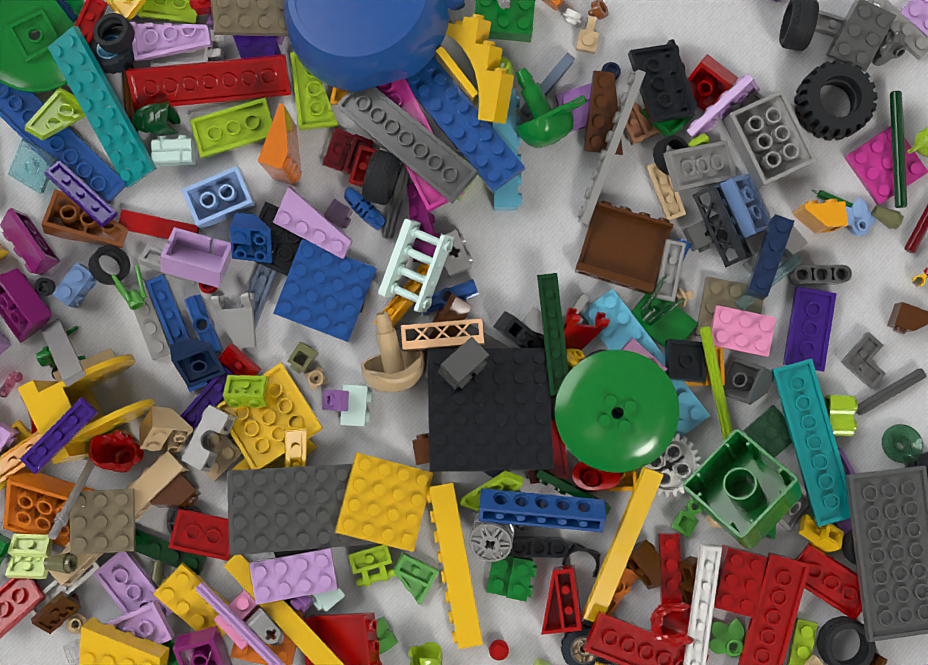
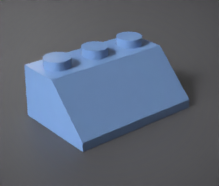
(746, 205)

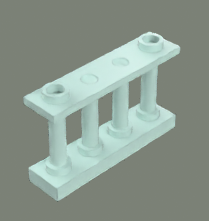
(397, 265)

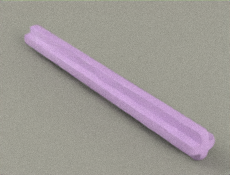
(238, 625)

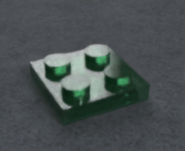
(770, 431)

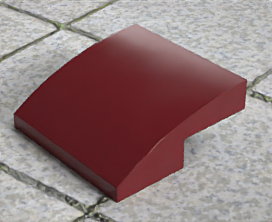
(343, 150)

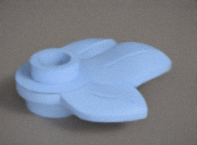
(860, 216)

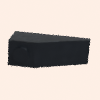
(518, 332)

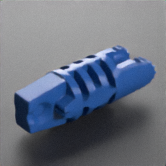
(364, 209)

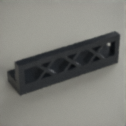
(729, 221)

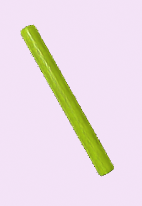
(716, 381)

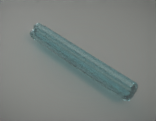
(782, 271)

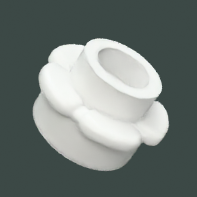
(572, 16)

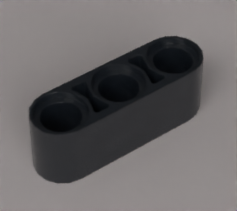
(547, 551)

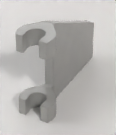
(238, 321)

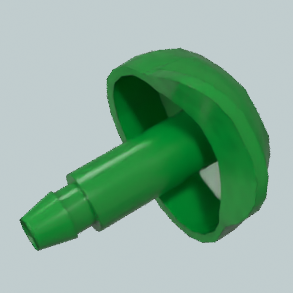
(547, 123)

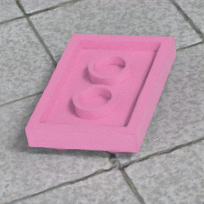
(742, 331)

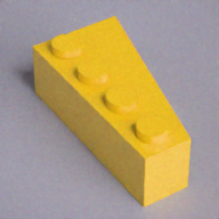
(109, 646)

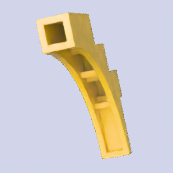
(485, 57)

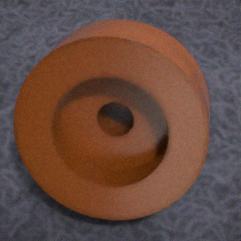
(598, 9)

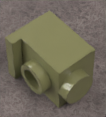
(294, 359)

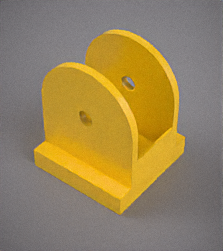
(51, 400)

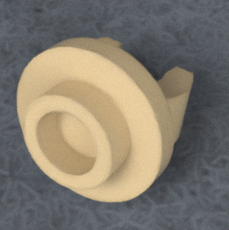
(683, 294)

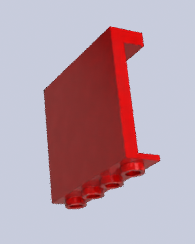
(348, 636)

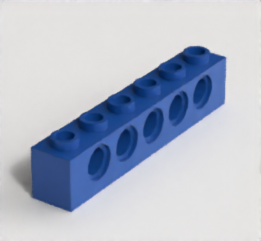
(542, 510)

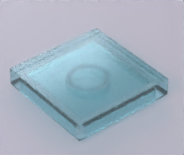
(30, 165)

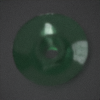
(910, 440)

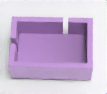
(190, 257)

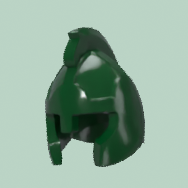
(154, 119)

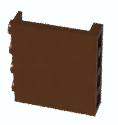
(623, 247)

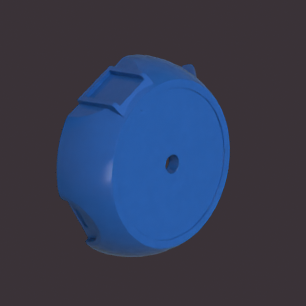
(366, 41)

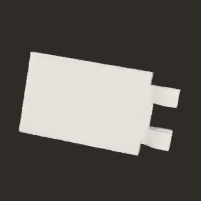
(194, 56)

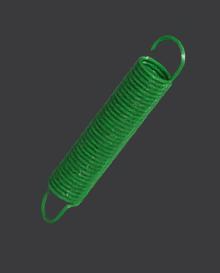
(826, 196)

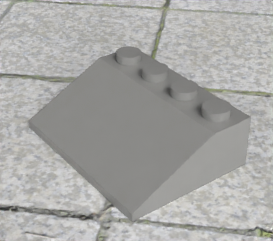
(769, 139)

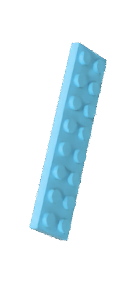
(624, 327)

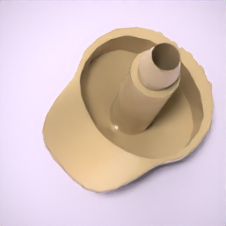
(392, 368)

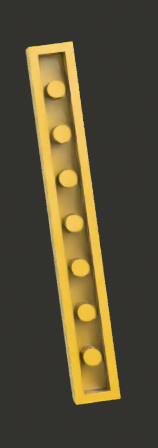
(456, 566)

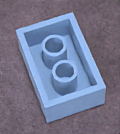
(219, 197)

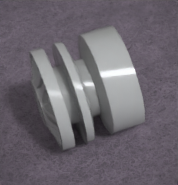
(491, 540)

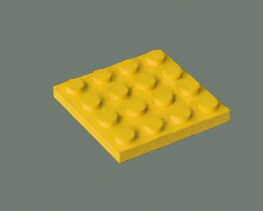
(262, 429)
(384, 502)

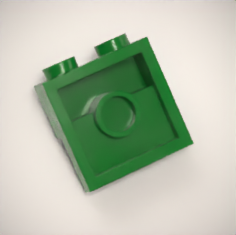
(512, 577)

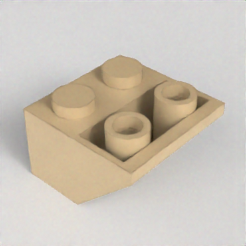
(163, 430)

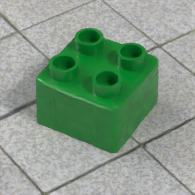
(743, 489)

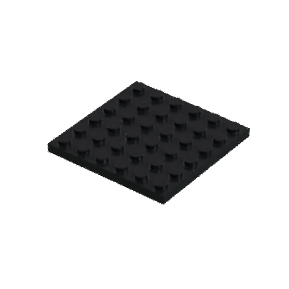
(496, 418)

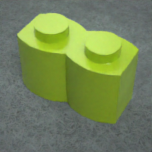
(841, 414)

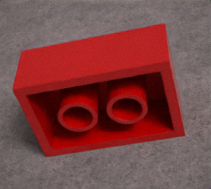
(739, 580)

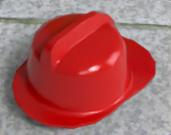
(592, 479)

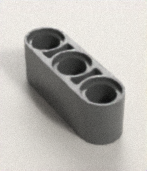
(829, 275)

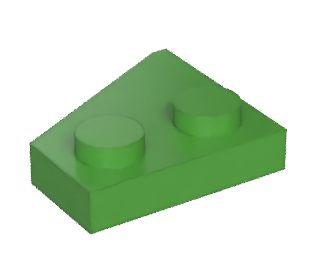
(415, 575)

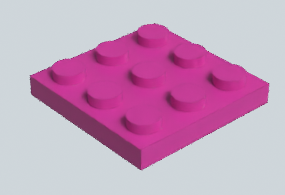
(874, 166)

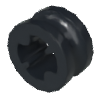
(51, 285)

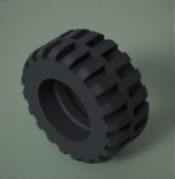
(853, 83)

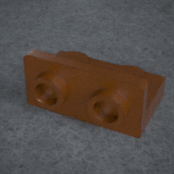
(56, 612)

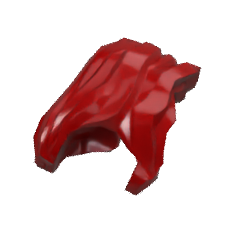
(115, 451)
(671, 624)

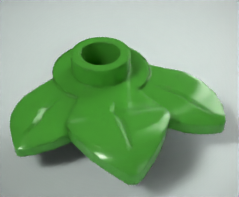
(725, 635)

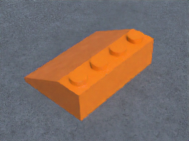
(281, 149)
(34, 503)

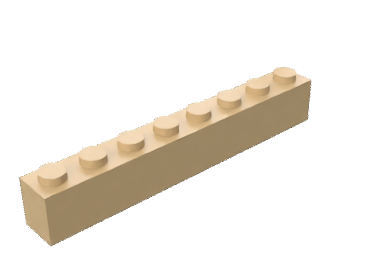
(146, 488)

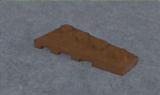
(601, 112)

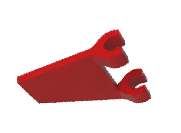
(580, 335)

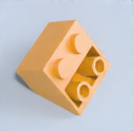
(822, 216)

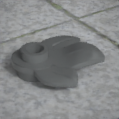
(891, 49)

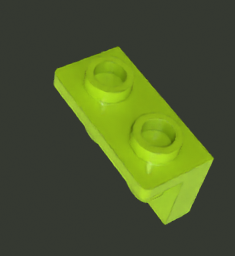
(245, 391)

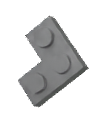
(860, 363)

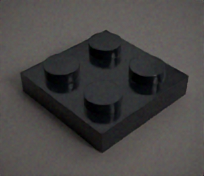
(685, 360)

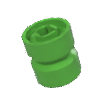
(385, 637)

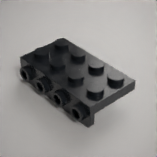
(665, 84)

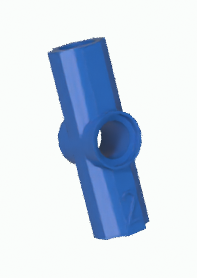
(464, 291)
(198, 313)

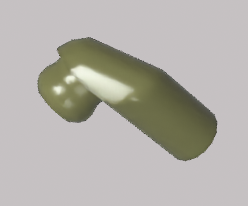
(157, 575)

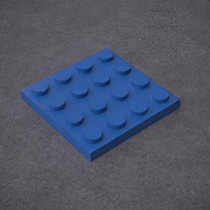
(324, 291)

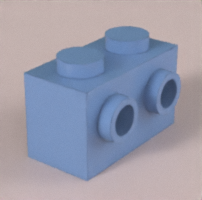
(75, 286)

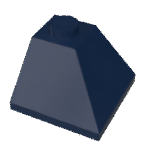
(195, 361)

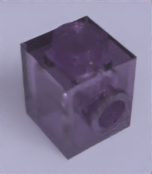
(339, 214)

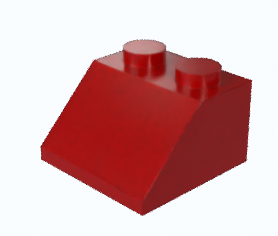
(710, 81)

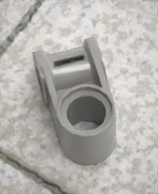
(263, 625)

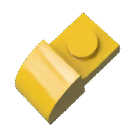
(825, 537)

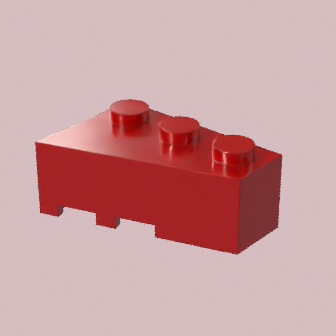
(563, 602)

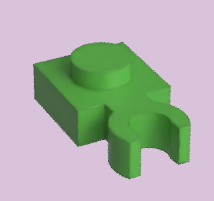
(685, 520)

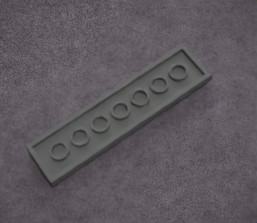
(409, 141)

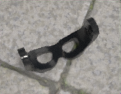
(577, 547)

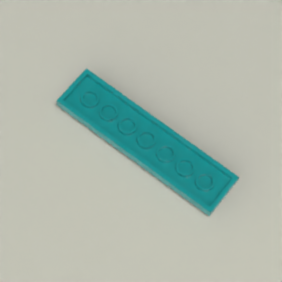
(101, 106)
(813, 441)

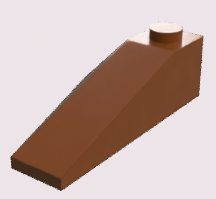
(70, 222)

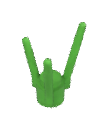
(133, 298)

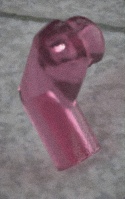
(10, 383)

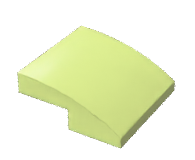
(28, 556)

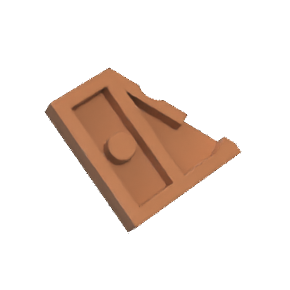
(638, 127)

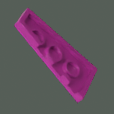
(419, 213)

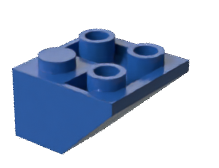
(250, 238)

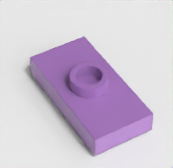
(335, 400)

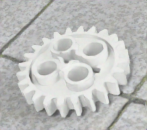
(676, 479)

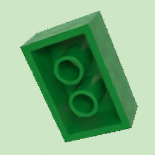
(508, 23)

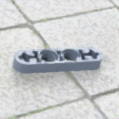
(552, 79)

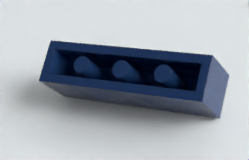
(769, 257)

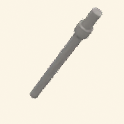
(62, 517)

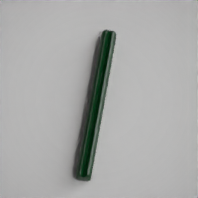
(898, 149)

